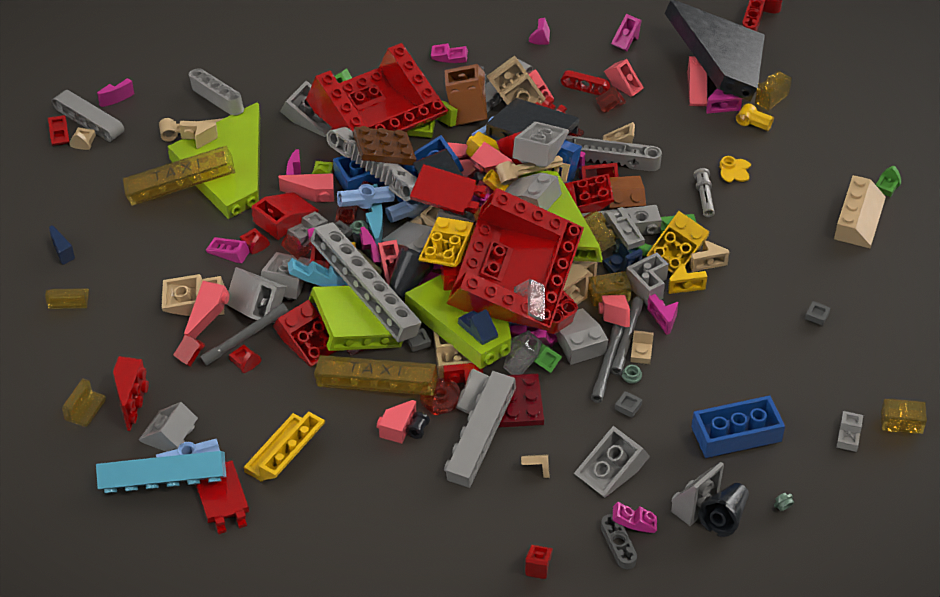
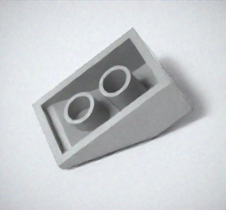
(300, 112)
(539, 144)
(537, 189)
(410, 236)
(278, 272)
(582, 338)
(612, 462)
(688, 502)

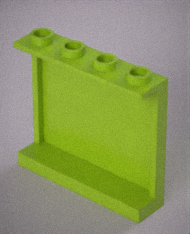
(350, 320)

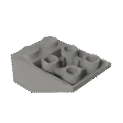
(254, 294)

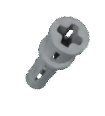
(708, 210)

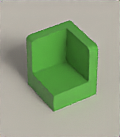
(547, 358)

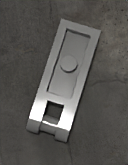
(625, 228)

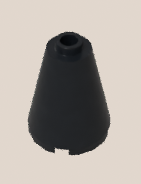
(408, 272)
(724, 510)

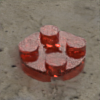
(444, 404)

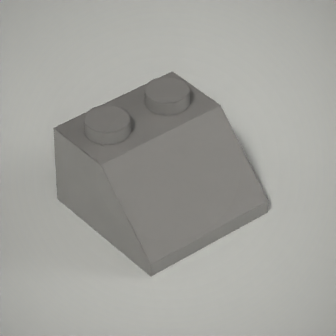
(169, 427)

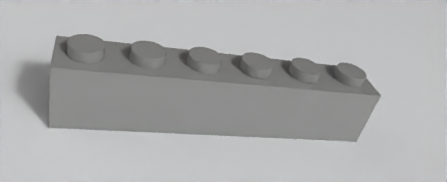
(480, 429)

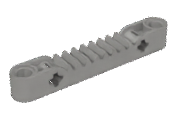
(646, 157)
(398, 179)

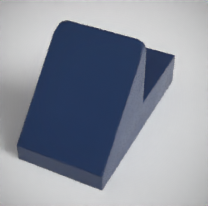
(614, 262)
(479, 326)

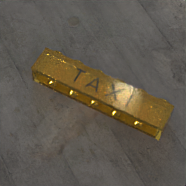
(178, 175)
(376, 375)

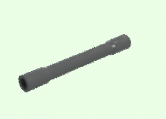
(216, 352)
(620, 358)
(600, 385)

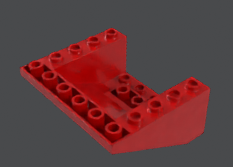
(386, 98)
(509, 247)

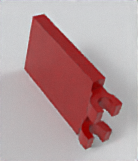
(447, 190)
(224, 499)

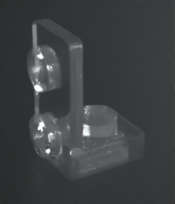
(536, 297)

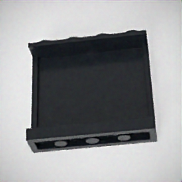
(521, 114)

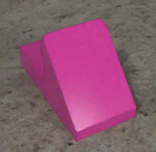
(627, 32)
(723, 102)
(662, 314)

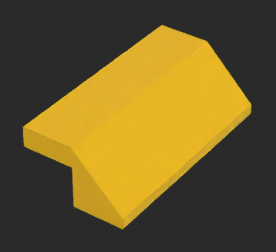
(283, 446)

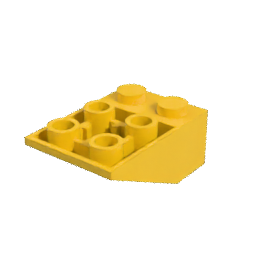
(679, 241)
(447, 242)

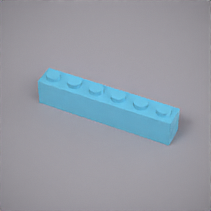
(161, 470)

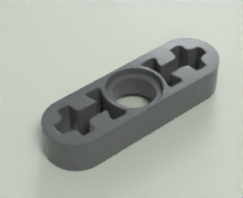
(618, 550)

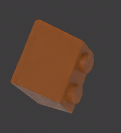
(627, 192)

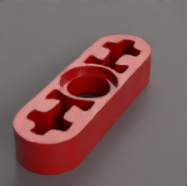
(573, 84)

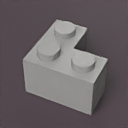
(648, 277)

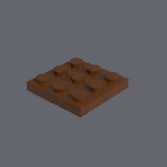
(384, 145)

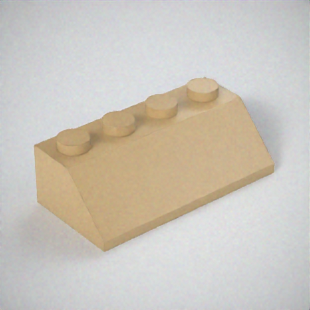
(860, 213)

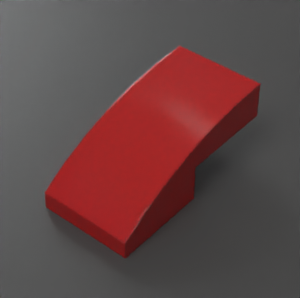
(58, 130)

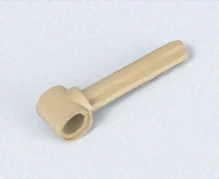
(169, 129)
(509, 172)

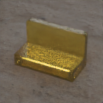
(67, 298)
(82, 404)

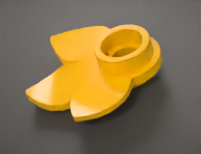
(734, 169)

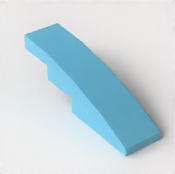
(375, 220)
(315, 273)

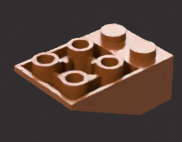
(467, 93)

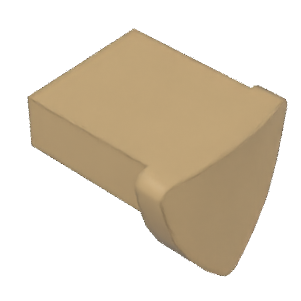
(82, 139)
(537, 459)

